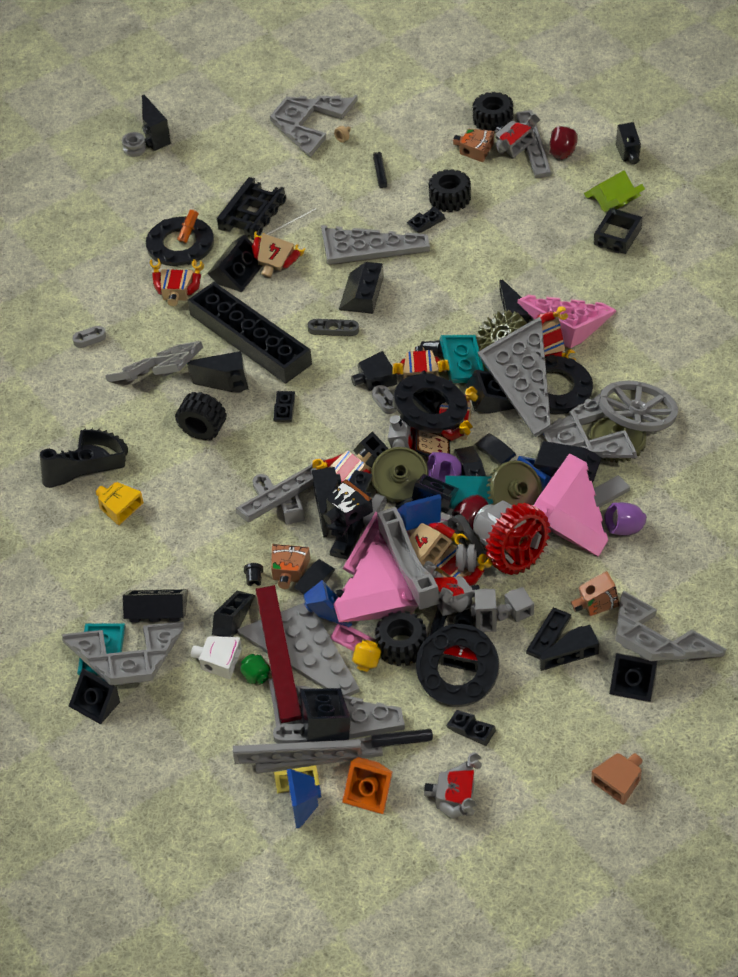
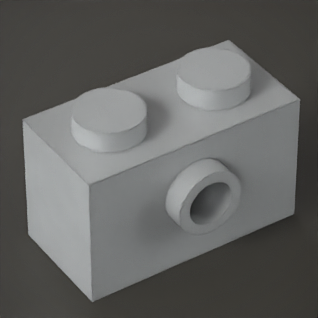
(485, 610)

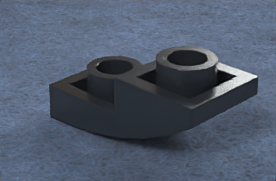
(429, 219)
(284, 406)
(496, 449)
(316, 573)
(467, 726)

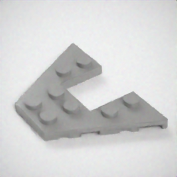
(295, 111)
(169, 361)
(570, 432)
(652, 645)
(130, 665)

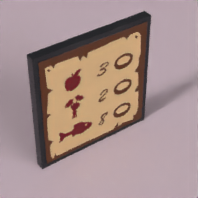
(430, 442)

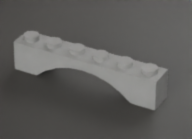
(416, 576)

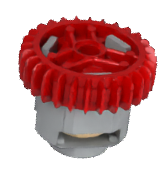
(512, 535)

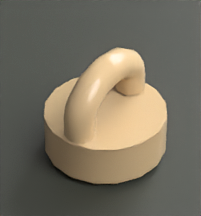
(342, 133)

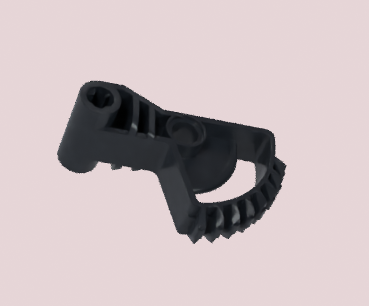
(87, 459)

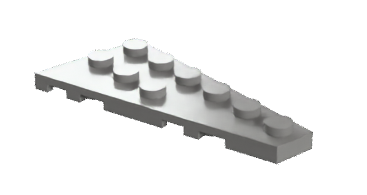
(369, 244)

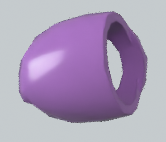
(443, 465)
(630, 519)

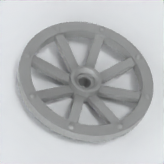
(636, 408)

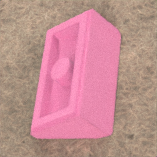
(349, 636)

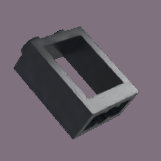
(620, 219)

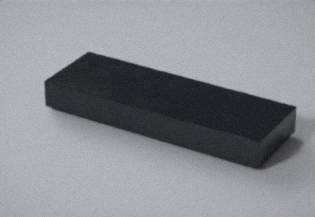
(548, 633)

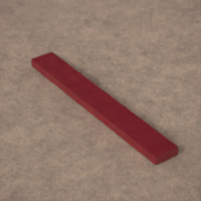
(278, 654)

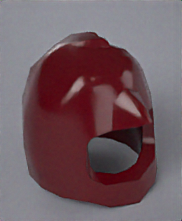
(563, 142)
(469, 508)

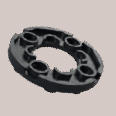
(200, 249)
(582, 384)
(424, 421)
(437, 644)

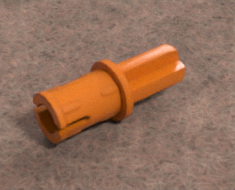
(188, 226)

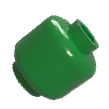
(255, 669)

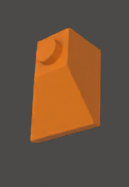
(367, 785)

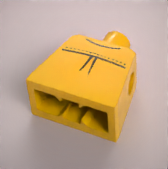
(119, 501)

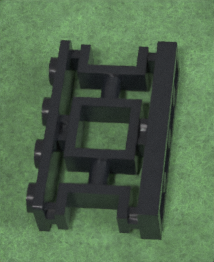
(243, 200)
(348, 535)

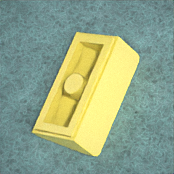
(282, 779)

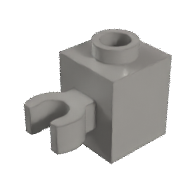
(516, 604)

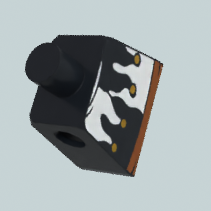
(347, 504)

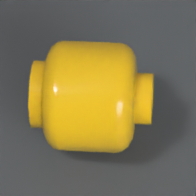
(366, 655)

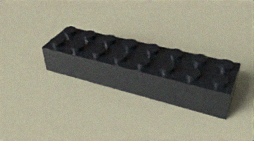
(250, 332)

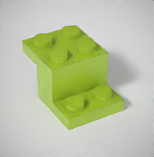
(615, 191)

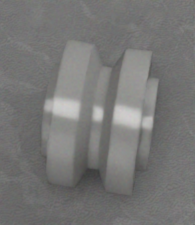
(133, 144)
(466, 557)

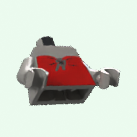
(515, 136)
(401, 434)
(454, 592)
(456, 788)

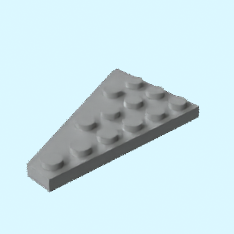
(520, 371)
(309, 649)
(365, 717)

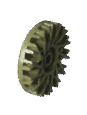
(499, 327)
(606, 427)
(391, 463)
(514, 483)

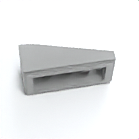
(293, 512)

